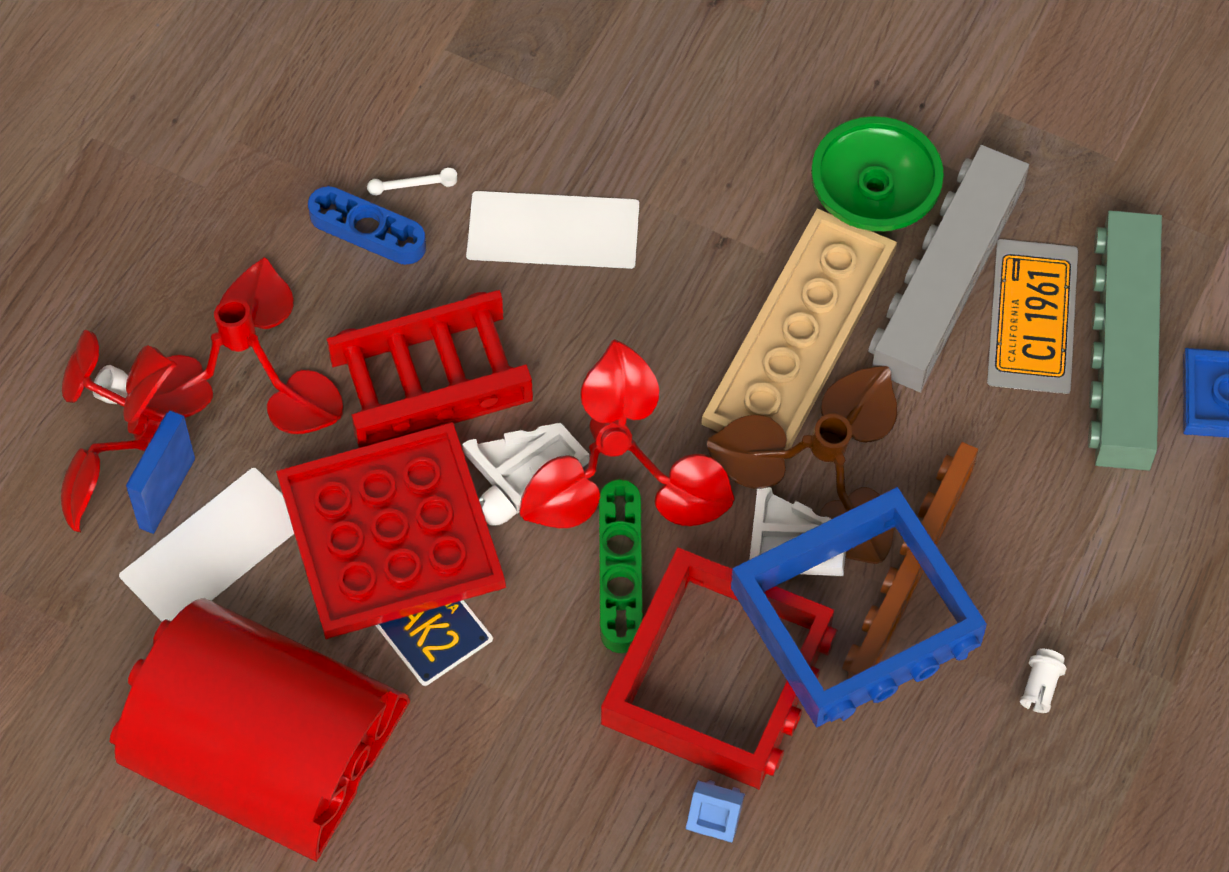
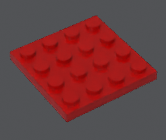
(390, 530)

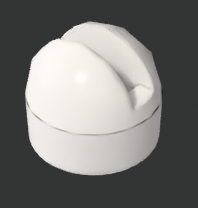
(113, 380)
(496, 506)

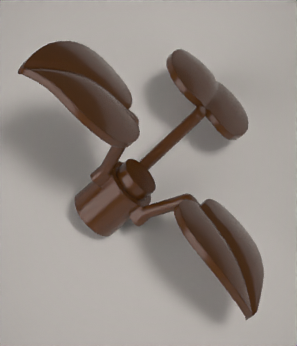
(853, 407)

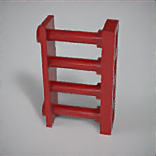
(421, 409)

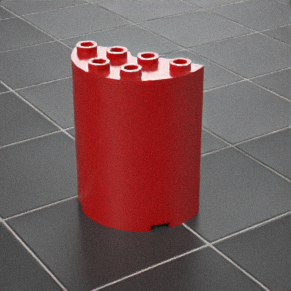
(254, 725)

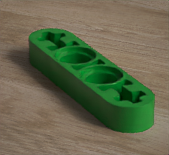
(620, 565)

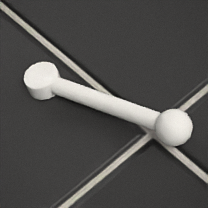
(447, 177)

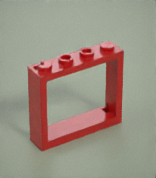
(683, 741)

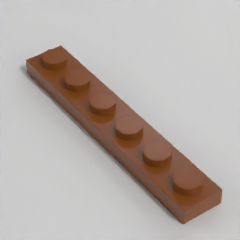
(902, 582)

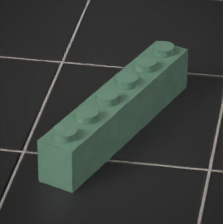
(1127, 341)

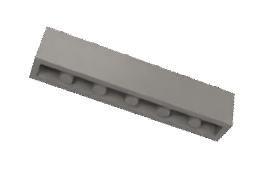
(950, 267)

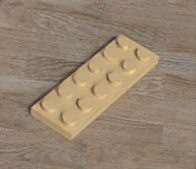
(802, 326)

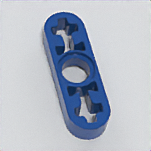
(356, 209)

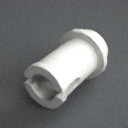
(1045, 671)

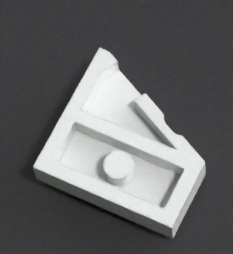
(519, 455)
(781, 521)

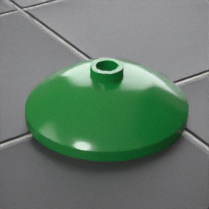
(880, 156)

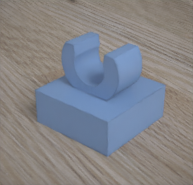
(715, 811)

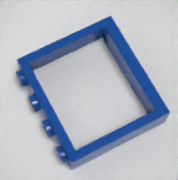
(823, 543)

